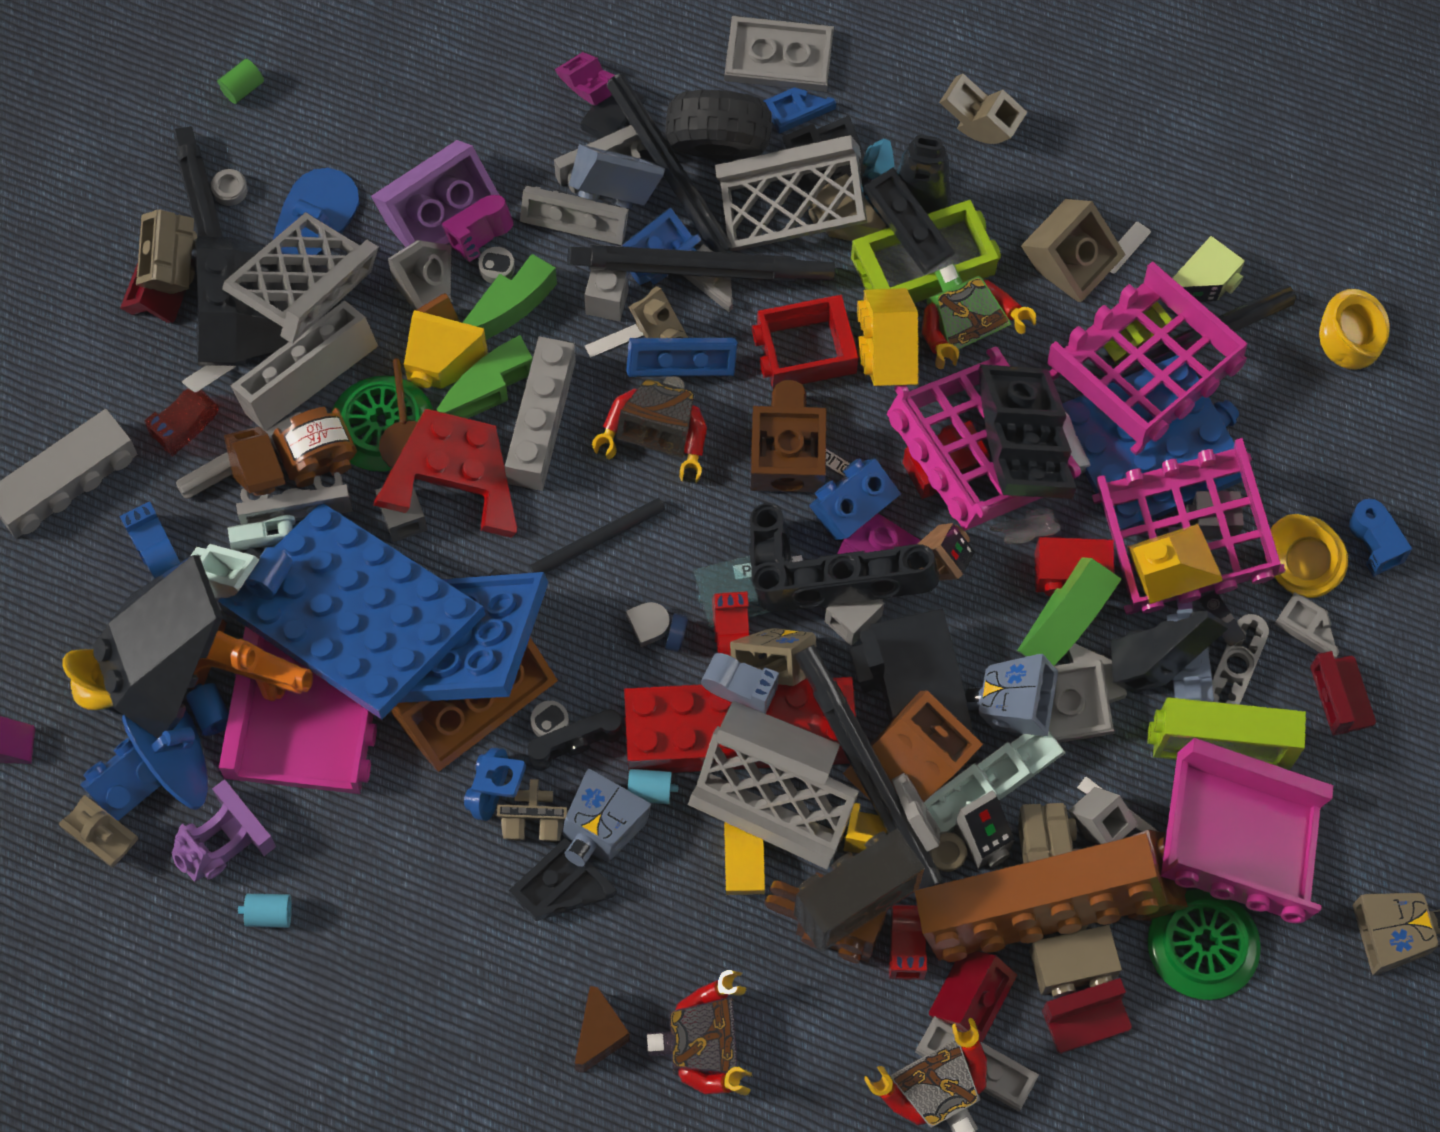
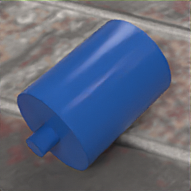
(269, 573)
(208, 708)

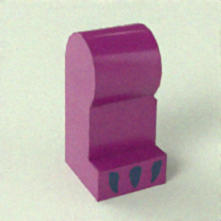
(478, 225)

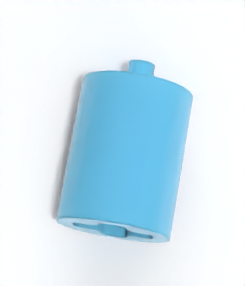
(651, 785)
(267, 910)

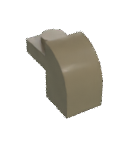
(981, 116)

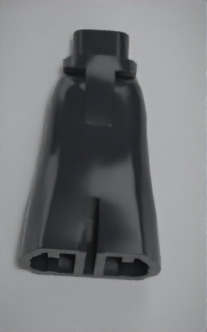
(926, 172)

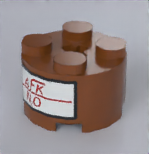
(315, 445)

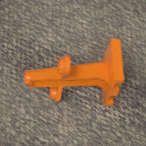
(245, 659)

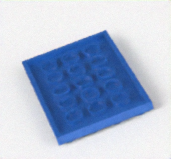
(357, 611)

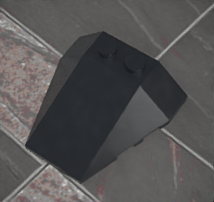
(226, 326)
(156, 645)

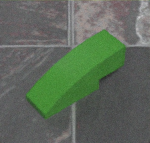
(513, 299)
(487, 380)
(1070, 611)

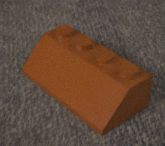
(452, 727)

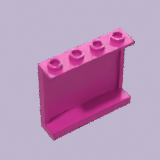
(296, 740)
(1244, 830)

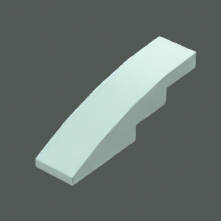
(999, 772)

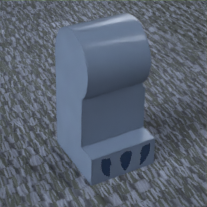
(740, 682)

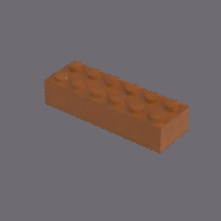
(1041, 898)

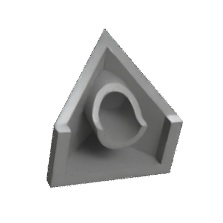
(422, 272)

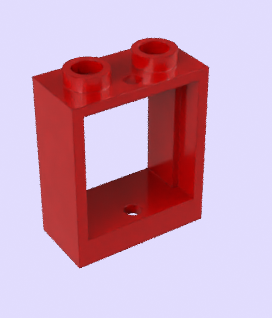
(802, 314)

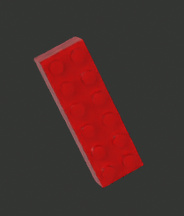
(675, 724)

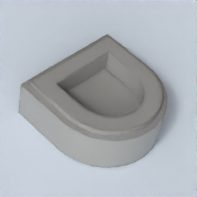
(648, 622)

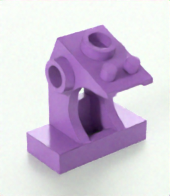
(236, 822)

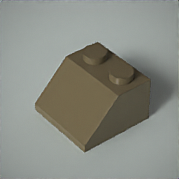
(1074, 248)

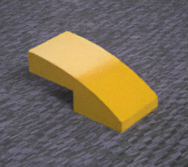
(743, 862)

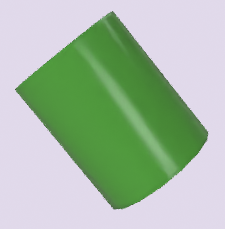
(240, 81)

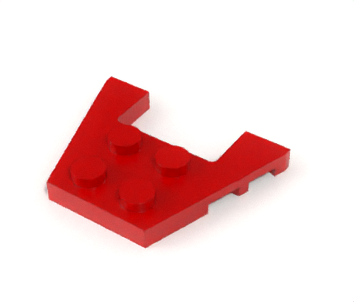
(457, 456)

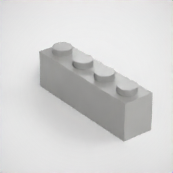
(305, 366)
(540, 413)
(63, 473)

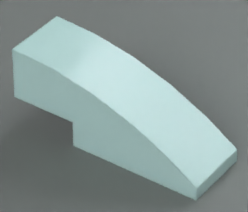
(225, 568)

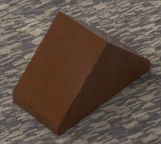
(600, 1032)

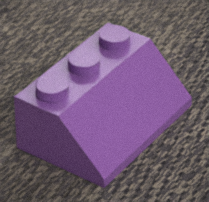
(433, 193)

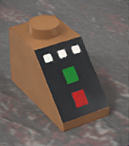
(950, 550)

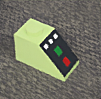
(1211, 272)

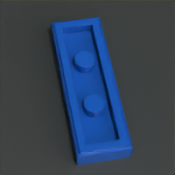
(681, 357)

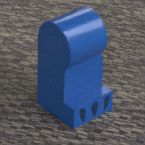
(1380, 535)
(150, 539)

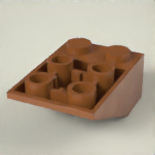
(923, 744)

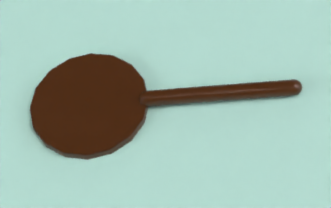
(397, 434)

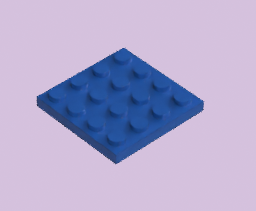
(1109, 445)
(492, 651)

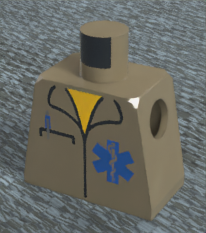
(780, 649)
(1396, 928)

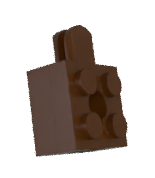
(788, 442)
(853, 948)

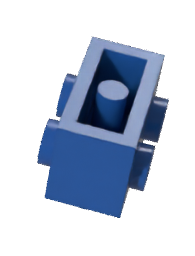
(854, 498)

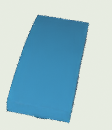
(877, 161)

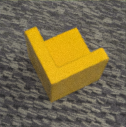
(861, 828)

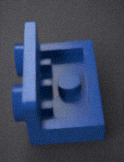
(662, 233)
(120, 781)

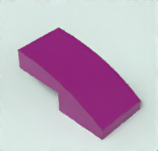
(586, 78)

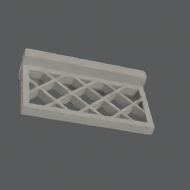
(785, 164)
(323, 288)
(765, 815)

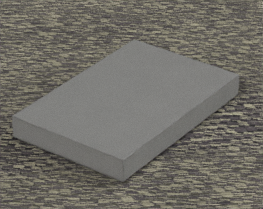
(779, 53)
(777, 743)

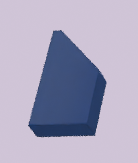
(796, 108)

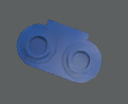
(489, 782)

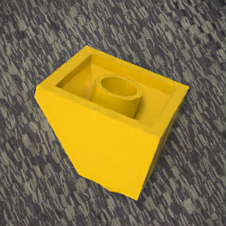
(441, 350)
(1174, 563)

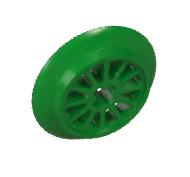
(369, 456)
(1190, 981)

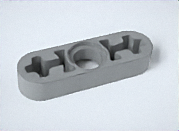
(1255, 646)

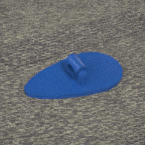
(326, 196)
(174, 759)

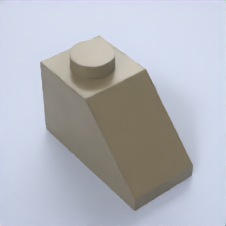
(845, 209)

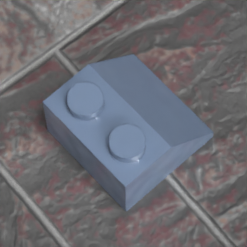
(614, 176)

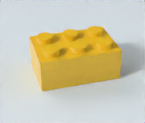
(889, 336)

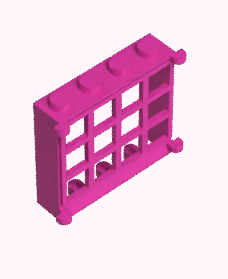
(1108, 326)
(935, 457)
(1171, 478)

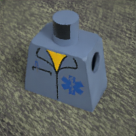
(1017, 695)
(602, 819)

